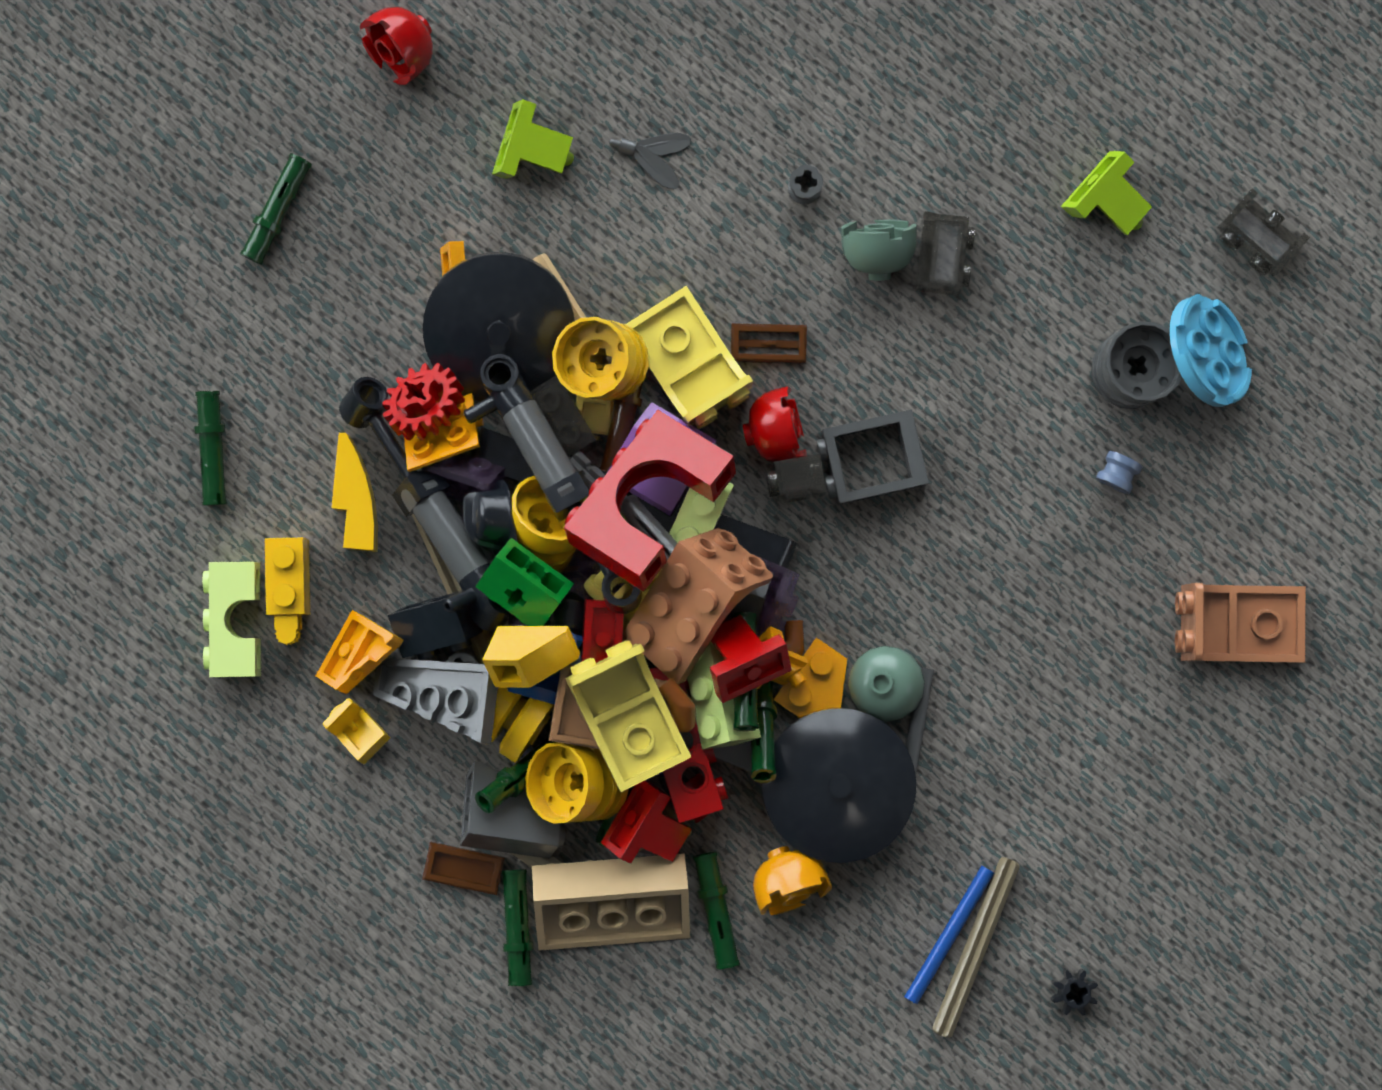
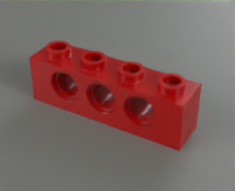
(699, 801)

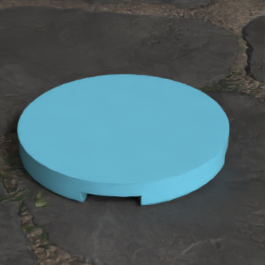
(1210, 350)

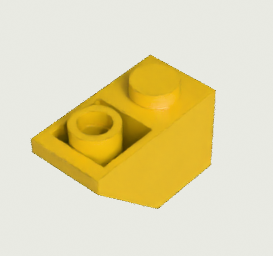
(528, 654)

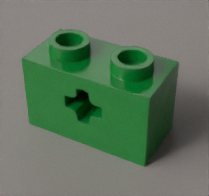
(524, 584)

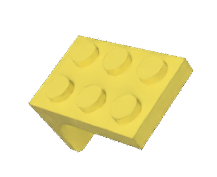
(690, 359)
(627, 715)

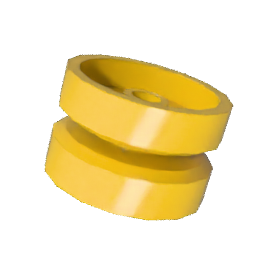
(522, 719)

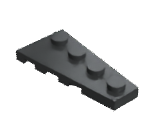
(441, 692)

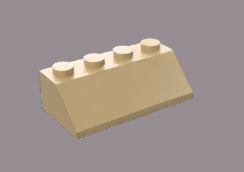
(610, 902)

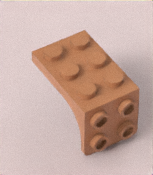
(692, 599)
(1241, 623)

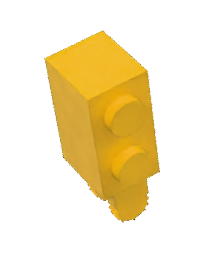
(287, 585)

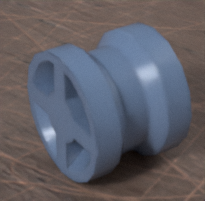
(1119, 472)

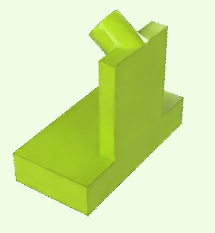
(531, 144)
(1110, 193)

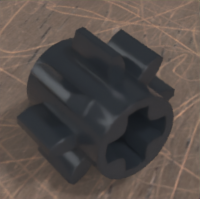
(1064, 988)

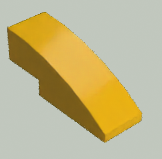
(354, 495)

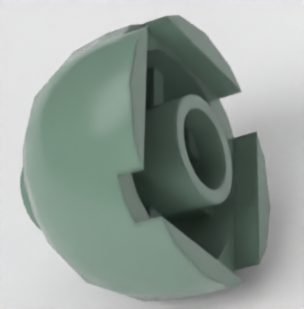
(879, 247)
(886, 683)

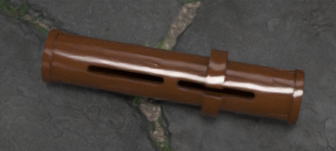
(620, 426)

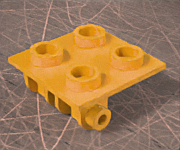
(450, 442)

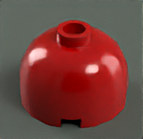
(395, 36)
(775, 426)

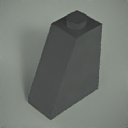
(511, 827)

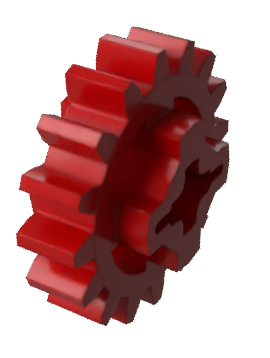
(423, 401)

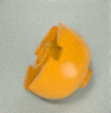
(788, 880)

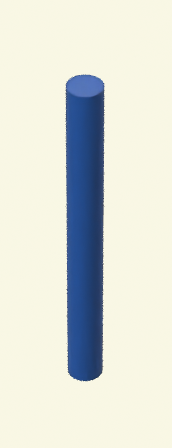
(949, 934)

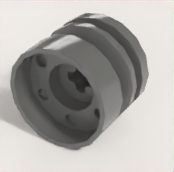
(1157, 370)

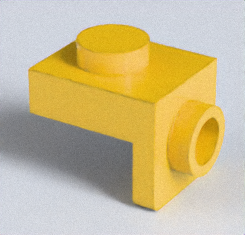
(356, 730)

